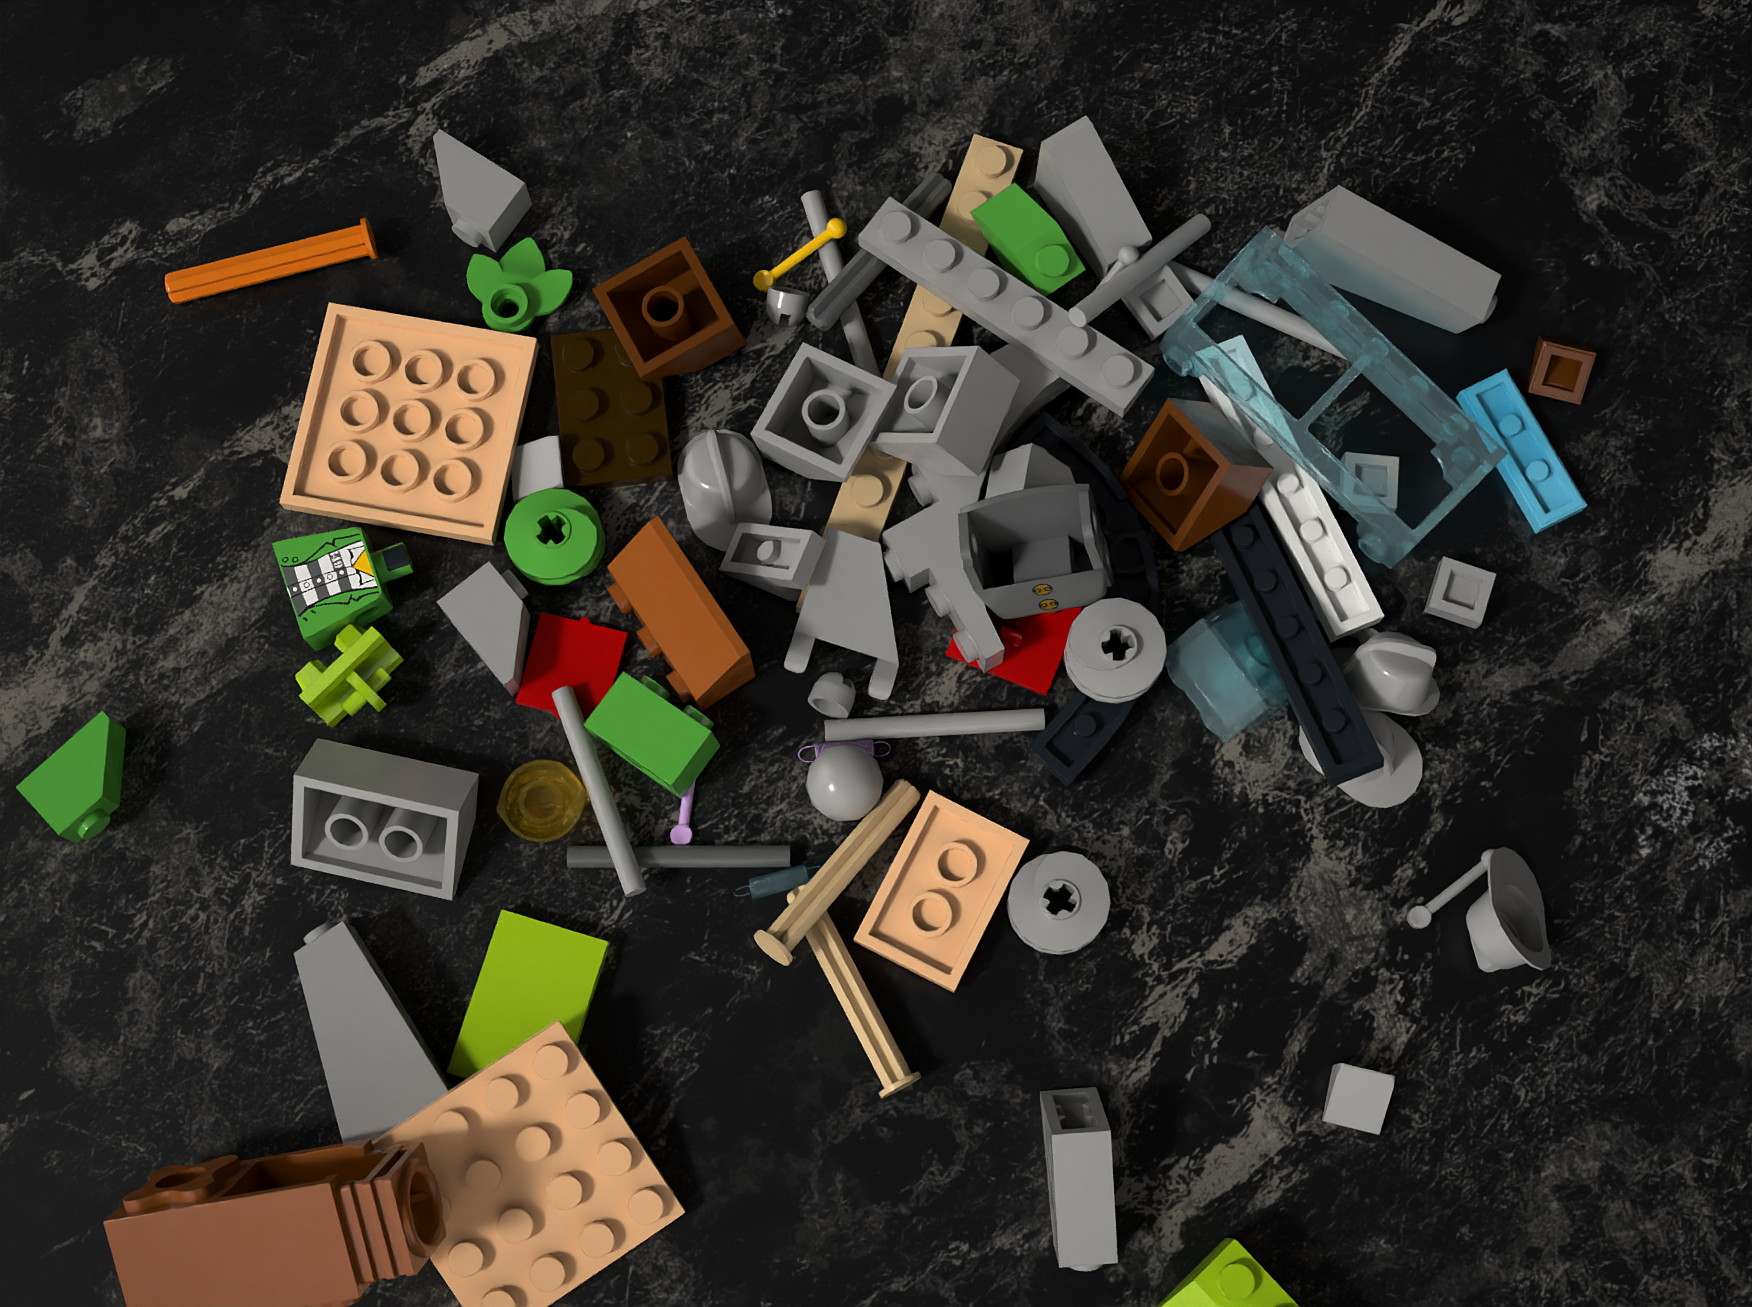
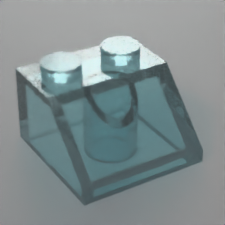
(1225, 672)

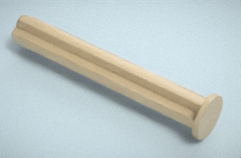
(837, 872)
(858, 1004)

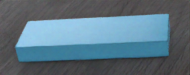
(1531, 465)

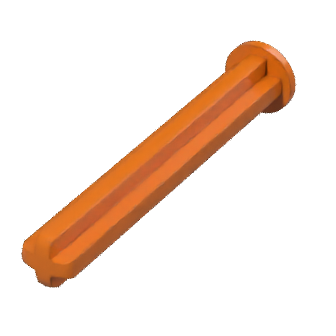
(271, 263)

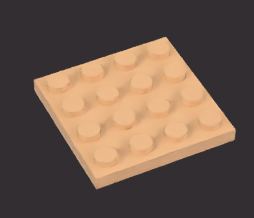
(410, 424)
(534, 1176)

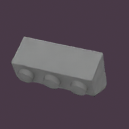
(382, 818)

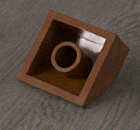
(669, 314)
(1193, 472)

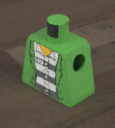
(338, 580)

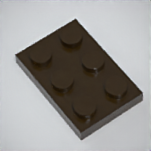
(607, 415)

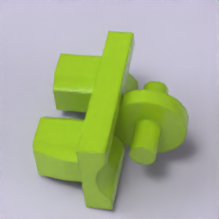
(352, 677)

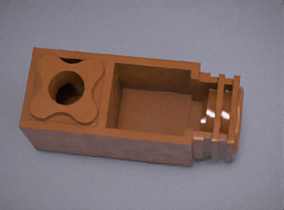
(277, 1228)

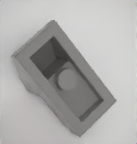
(773, 558)

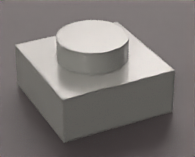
(1158, 301)
(1376, 473)
(1460, 592)

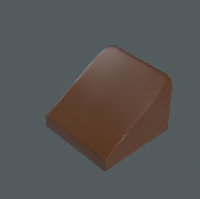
(1560, 369)

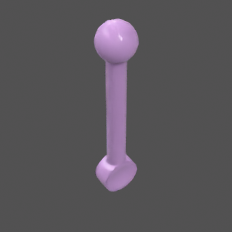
(682, 833)

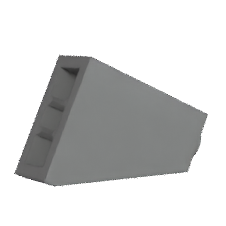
(1089, 196)
(1079, 1178)

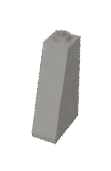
(1391, 262)
(365, 1038)

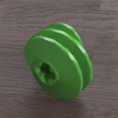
(547, 561)

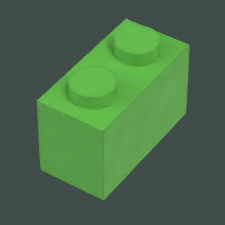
(653, 733)

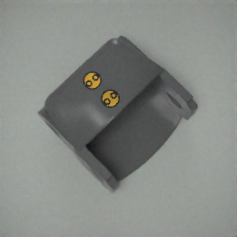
(1035, 550)

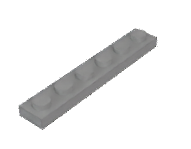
(1006, 306)

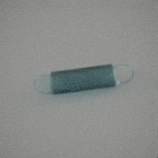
(777, 881)

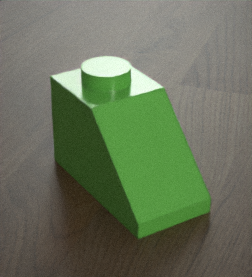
(1027, 240)
(80, 781)

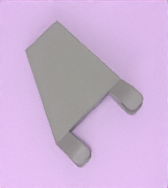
(848, 608)

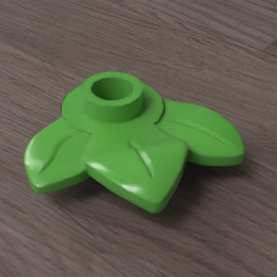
(517, 281)

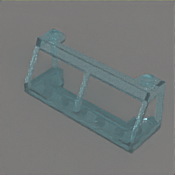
(1277, 271)

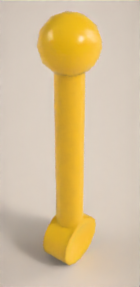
(763, 279)

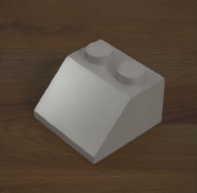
(946, 409)
(822, 416)

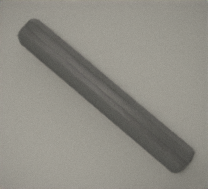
(865, 266)

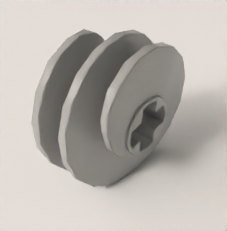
(1132, 629)
(1049, 875)

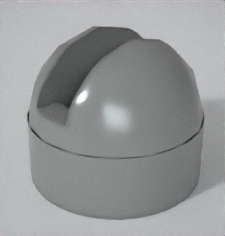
(786, 301)
(833, 695)

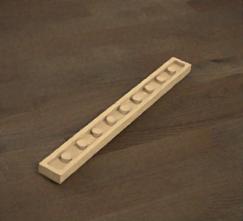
(930, 322)

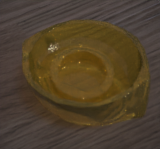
(542, 801)

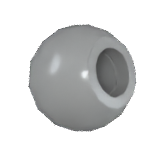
(844, 782)

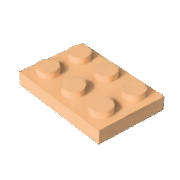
(941, 891)

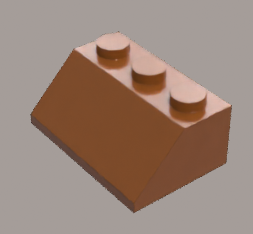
(679, 617)

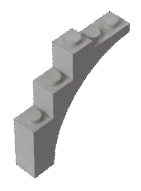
(928, 545)

